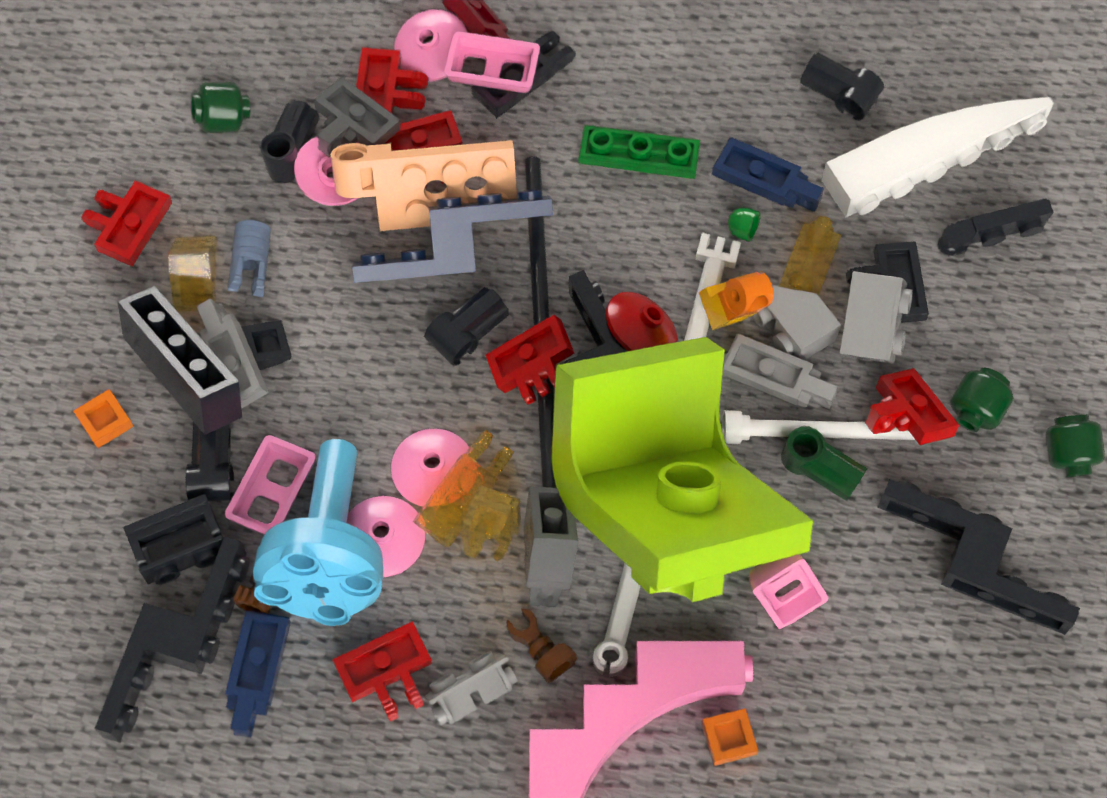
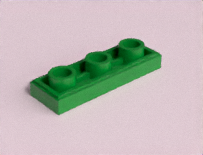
(618, 150)

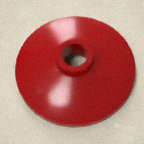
(639, 322)

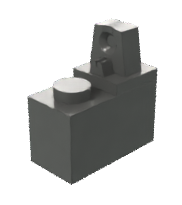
(549, 546)

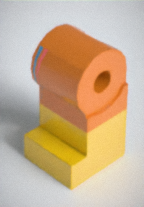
(736, 299)

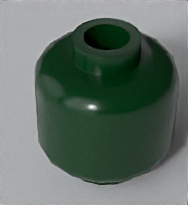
(219, 107)
(982, 399)
(1075, 445)

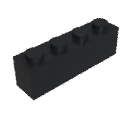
(180, 360)

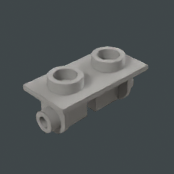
(454, 693)

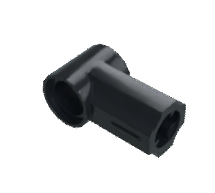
(849, 89)
(290, 134)
(460, 331)
(210, 465)

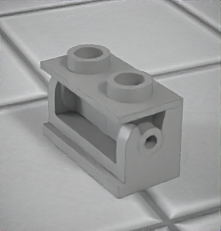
(875, 317)

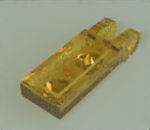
(450, 501)

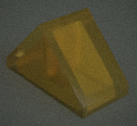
(192, 271)

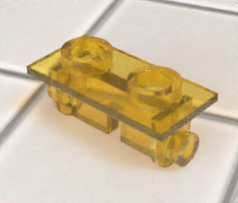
(811, 256)

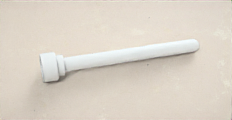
(740, 427)

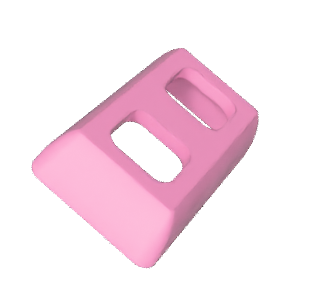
(496, 53)
(256, 483)
(772, 576)

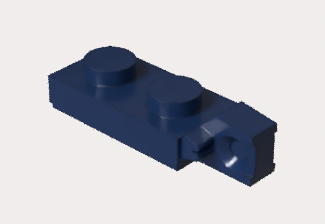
(766, 175)
(255, 669)

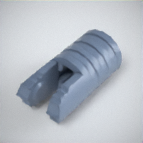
(250, 253)

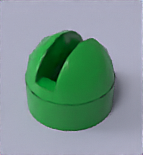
(744, 223)

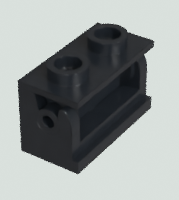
(175, 540)

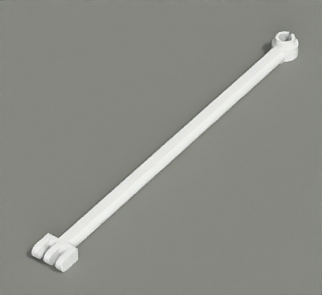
(628, 589)

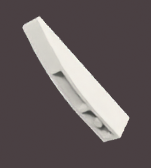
(927, 151)

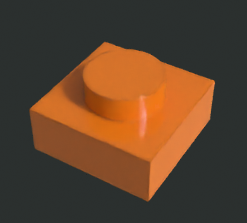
(103, 418)
(729, 736)

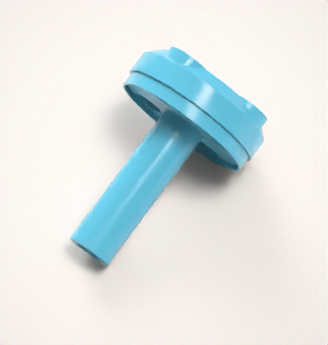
(320, 562)

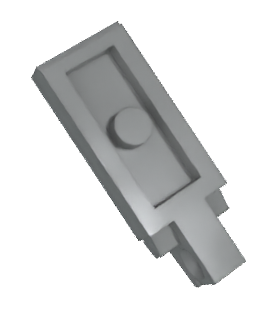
(228, 342)
(777, 373)

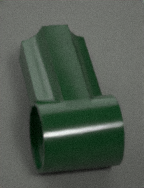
(825, 466)

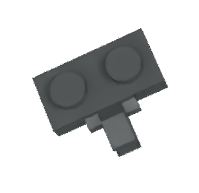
(352, 118)

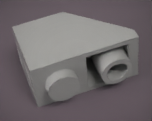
(798, 322)

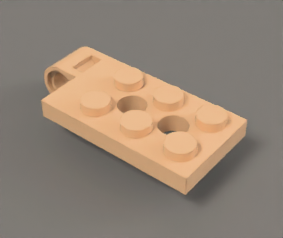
(401, 177)

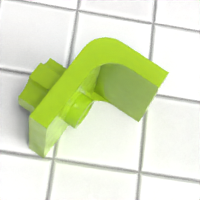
(652, 473)

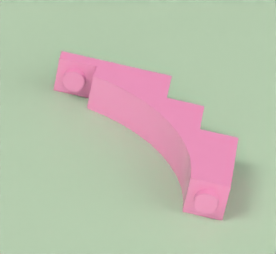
(666, 678)

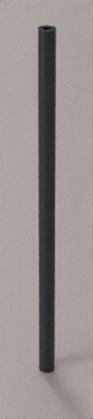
(540, 313)

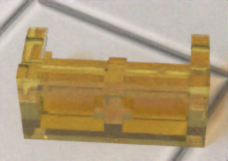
(490, 517)

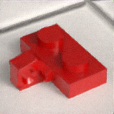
(910, 406)

